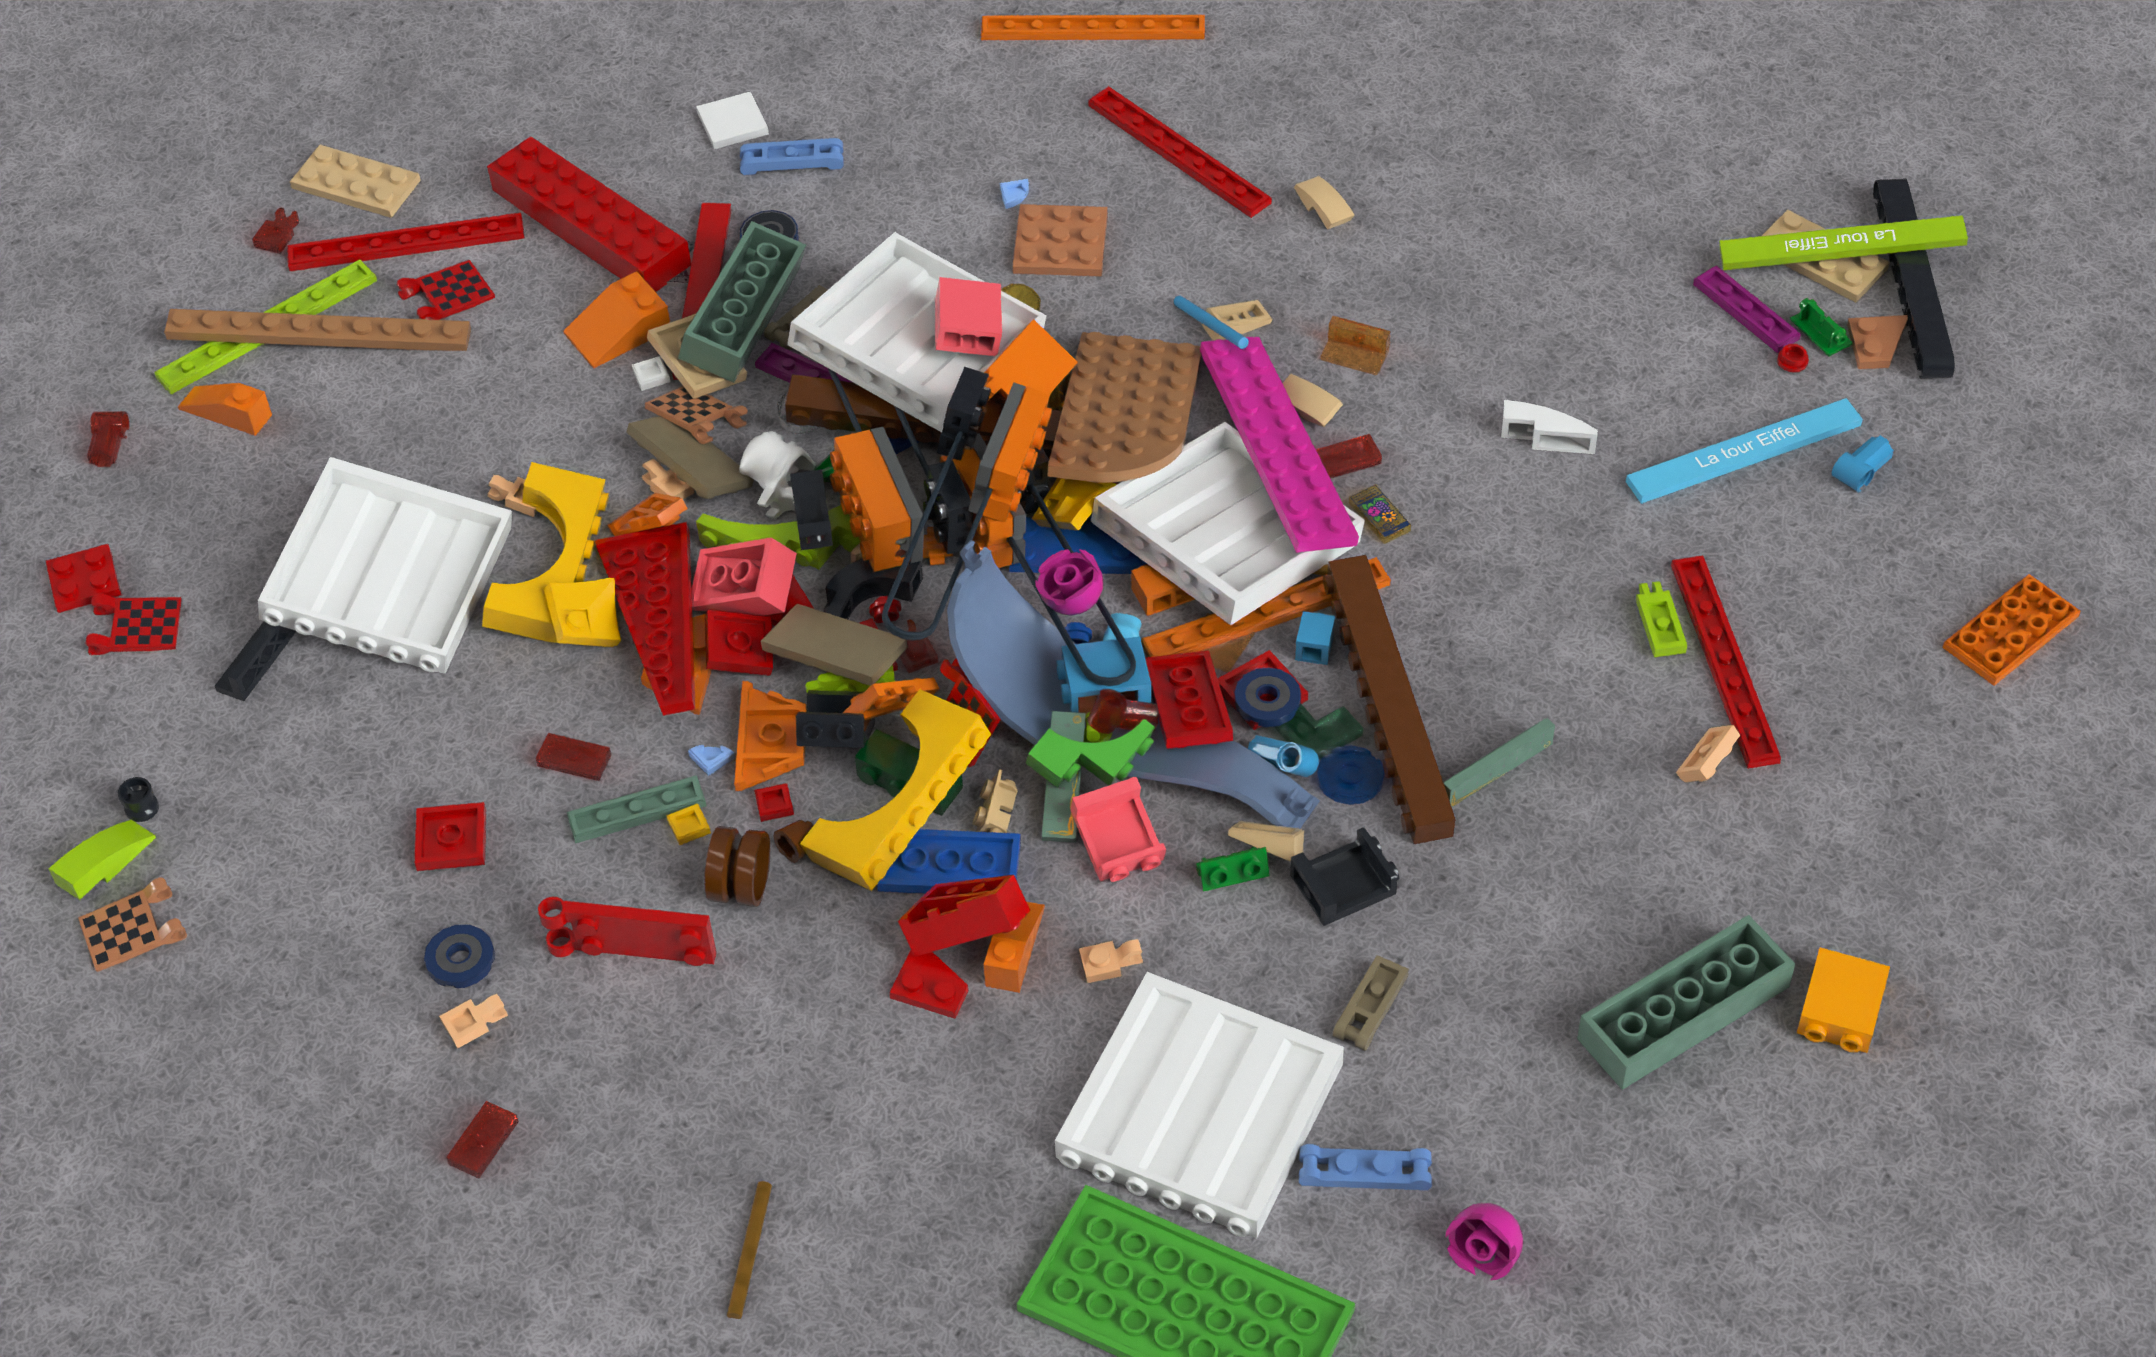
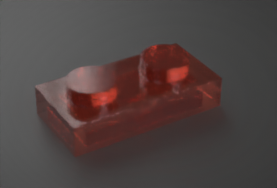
(1350, 456)
(573, 756)
(482, 1139)

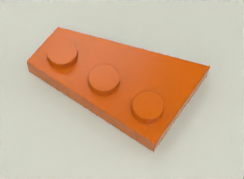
(889, 696)

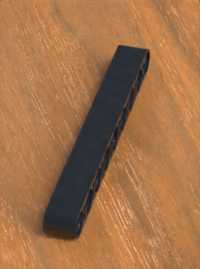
(1916, 286)

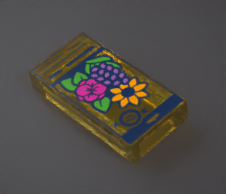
(1379, 514)

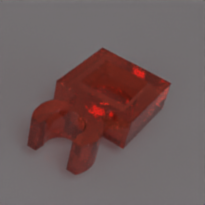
(276, 234)
(919, 652)

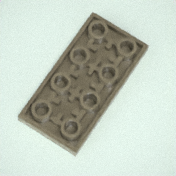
(697, 464)
(834, 644)

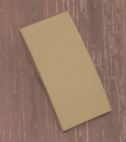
(1327, 202)
(1311, 401)

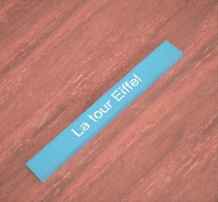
(1743, 450)

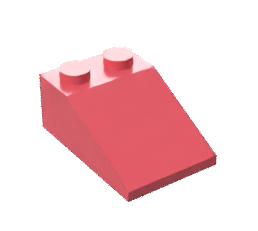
(744, 578)

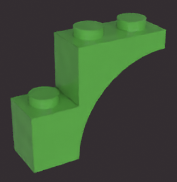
(1058, 757)

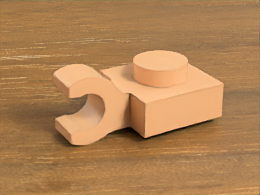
(665, 481)
(511, 492)
(1104, 961)
(469, 1021)

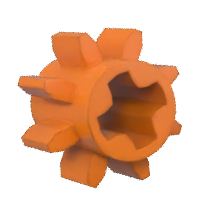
(934, 550)

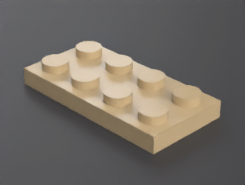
(355, 181)
(1845, 276)

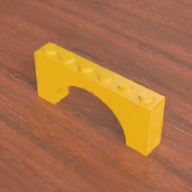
(573, 507)
(869, 845)

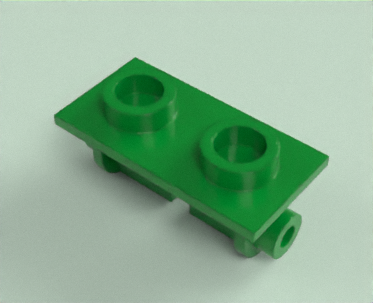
(1820, 329)
(1233, 868)

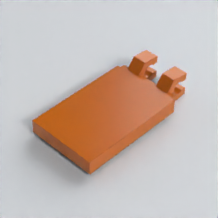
(1031, 361)

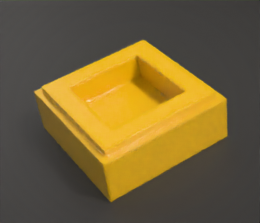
(688, 824)

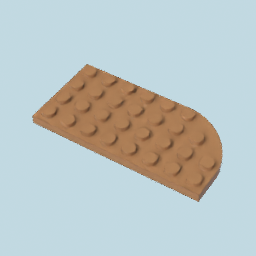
(1124, 408)

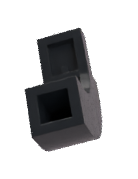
(811, 509)
(859, 582)

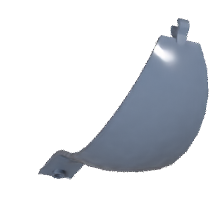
(1012, 661)

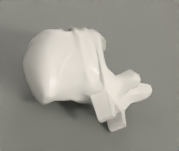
(770, 464)

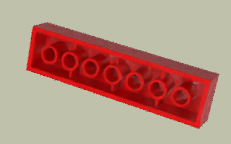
(588, 214)

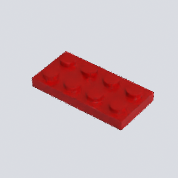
(1189, 700)

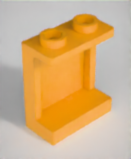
(1843, 1000)

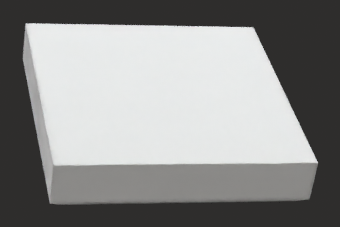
(732, 120)

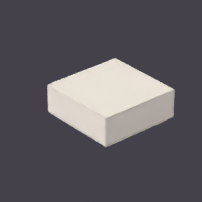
(651, 373)

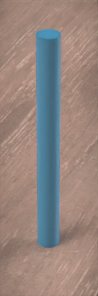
(1211, 322)

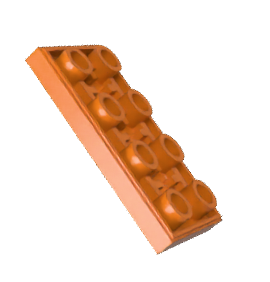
(2011, 629)

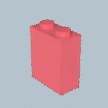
(968, 316)

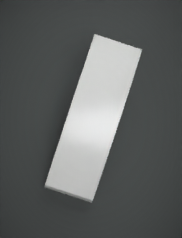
(1547, 428)

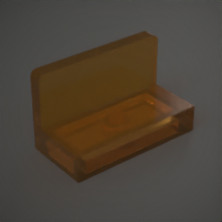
(1356, 345)

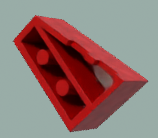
(963, 912)

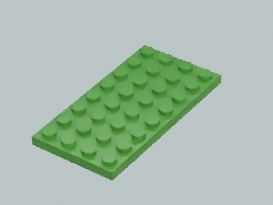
(1169, 1292)

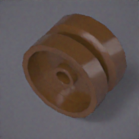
(737, 866)

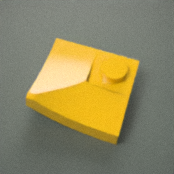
(1070, 502)
(584, 612)

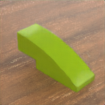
(100, 857)

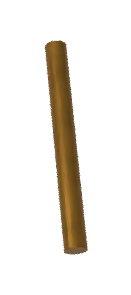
(749, 1250)

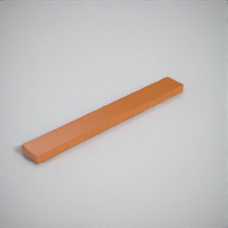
(1092, 27)
(1213, 630)

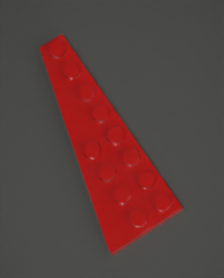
(656, 602)

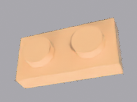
(1708, 753)

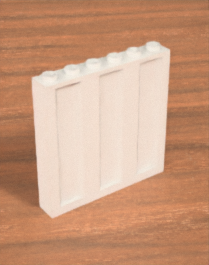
(881, 329)
(1211, 527)
(385, 565)
(1199, 1105)

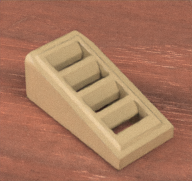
(1233, 311)
(1277, 839)

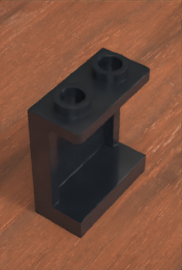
(827, 724)
(1345, 878)

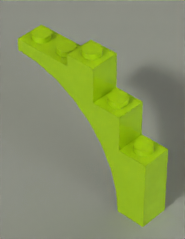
(719, 532)

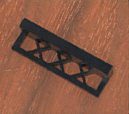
(254, 661)

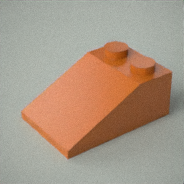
(617, 320)

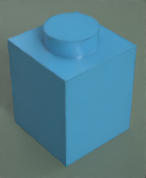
(1315, 638)

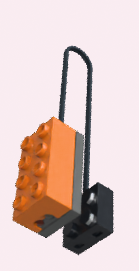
(882, 501)

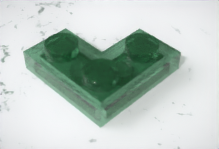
(1324, 734)

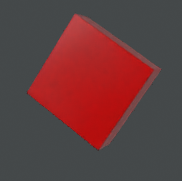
(774, 802)

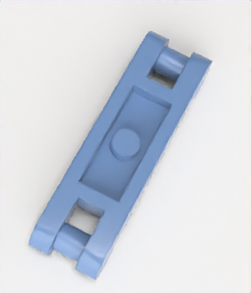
(791, 155)
(1365, 1168)

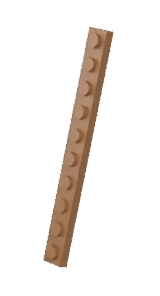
(317, 330)

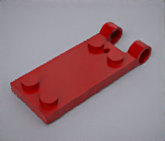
(628, 931)

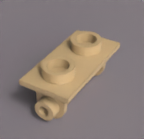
(997, 795)

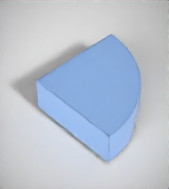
(1013, 192)
(711, 758)

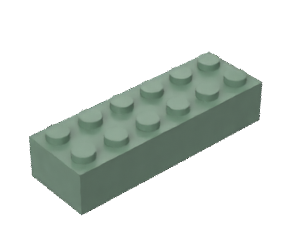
(742, 302)
(1685, 1001)

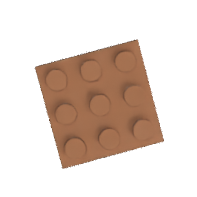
(1060, 240)

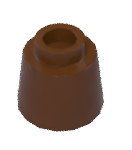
(789, 839)

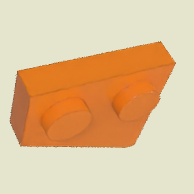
(650, 513)

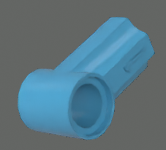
(1859, 467)
(1284, 754)

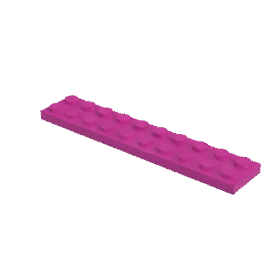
(1279, 446)

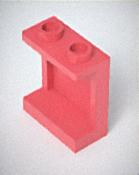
(1117, 830)

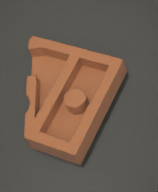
(1875, 339)

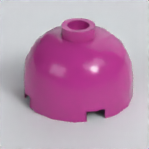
(1070, 582)
(1481, 1233)

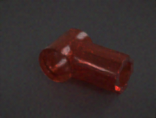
(107, 432)
(1115, 711)

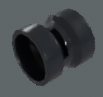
(138, 799)

